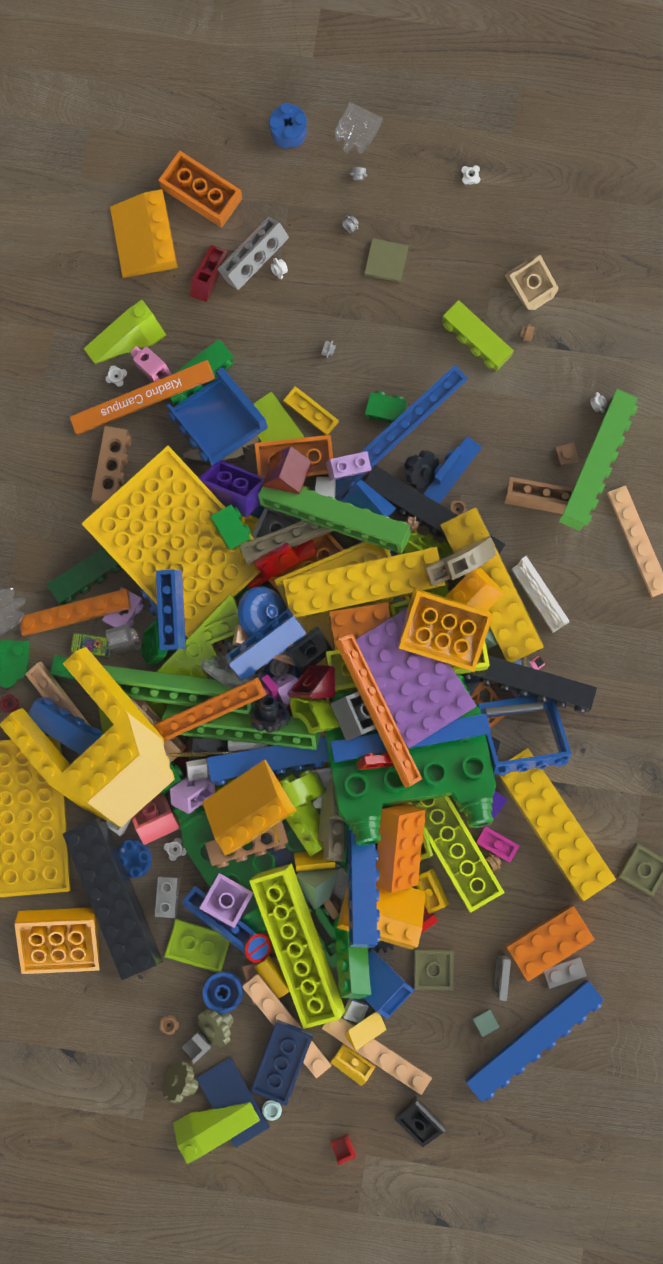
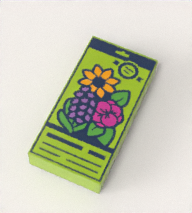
(96, 645)

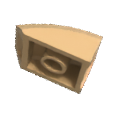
(532, 282)

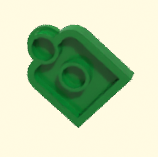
(151, 648)
(13, 661)

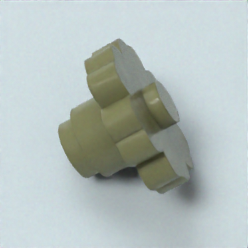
(215, 1026)
(179, 1082)

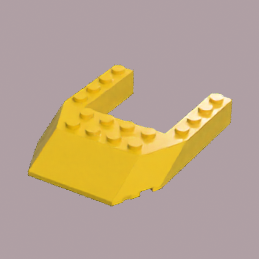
(118, 770)

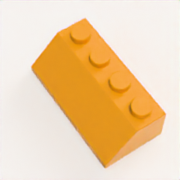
(476, 590)

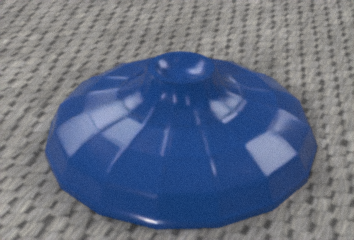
(259, 608)

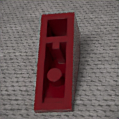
(207, 273)

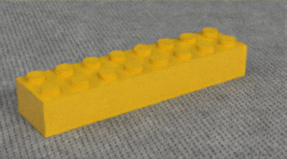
(359, 583)
(510, 618)
(557, 829)

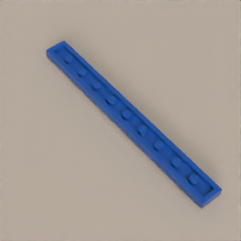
(407, 423)

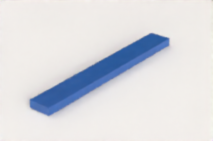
(456, 730)

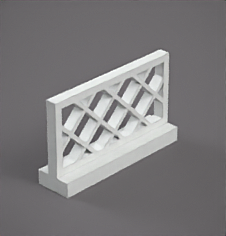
(540, 595)

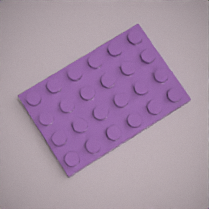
(417, 689)

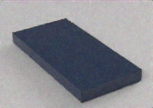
(281, 1062)
(226, 1087)

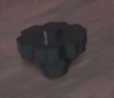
(421, 469)
(269, 715)

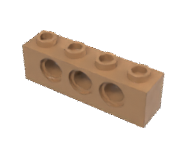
(111, 437)
(259, 848)

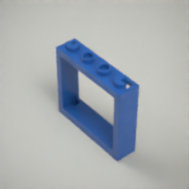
(538, 762)

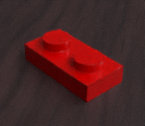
(371, 761)

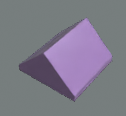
(226, 900)

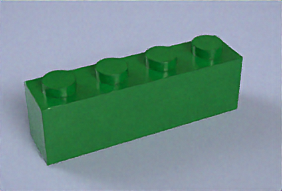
(217, 356)
(351, 966)

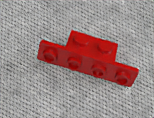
(280, 560)

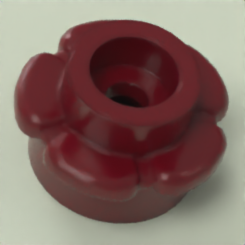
(4, 703)

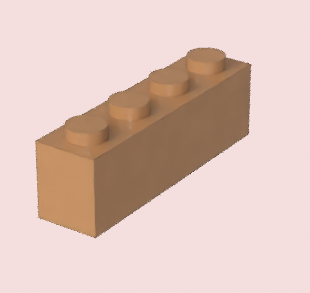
(537, 495)

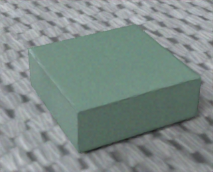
(486, 1022)

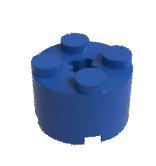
(288, 126)
(217, 1001)

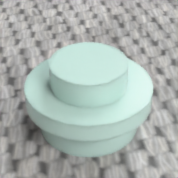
(271, 1110)

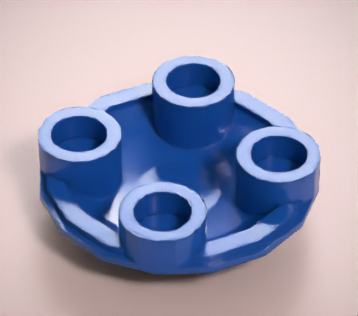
(135, 857)

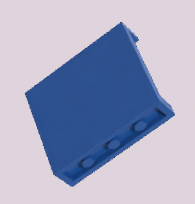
(218, 418)

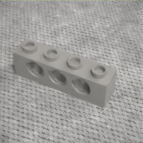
(253, 253)

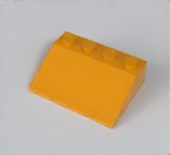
(143, 234)
(444, 629)
(247, 807)
(399, 916)
(57, 940)

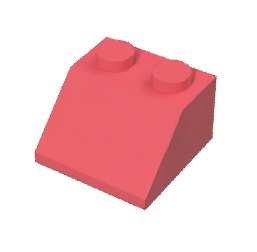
(155, 820)

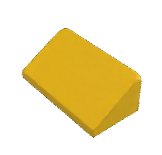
(304, 862)
(435, 896)
(273, 977)
(365, 1031)
(352, 1064)

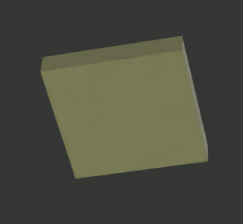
(386, 260)
(643, 870)
(433, 969)

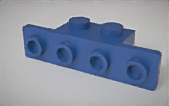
(452, 469)

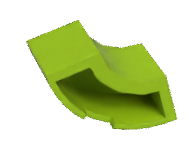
(315, 713)
(304, 789)

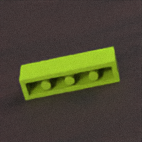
(477, 336)
(306, 824)

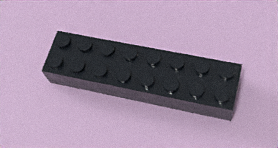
(112, 898)

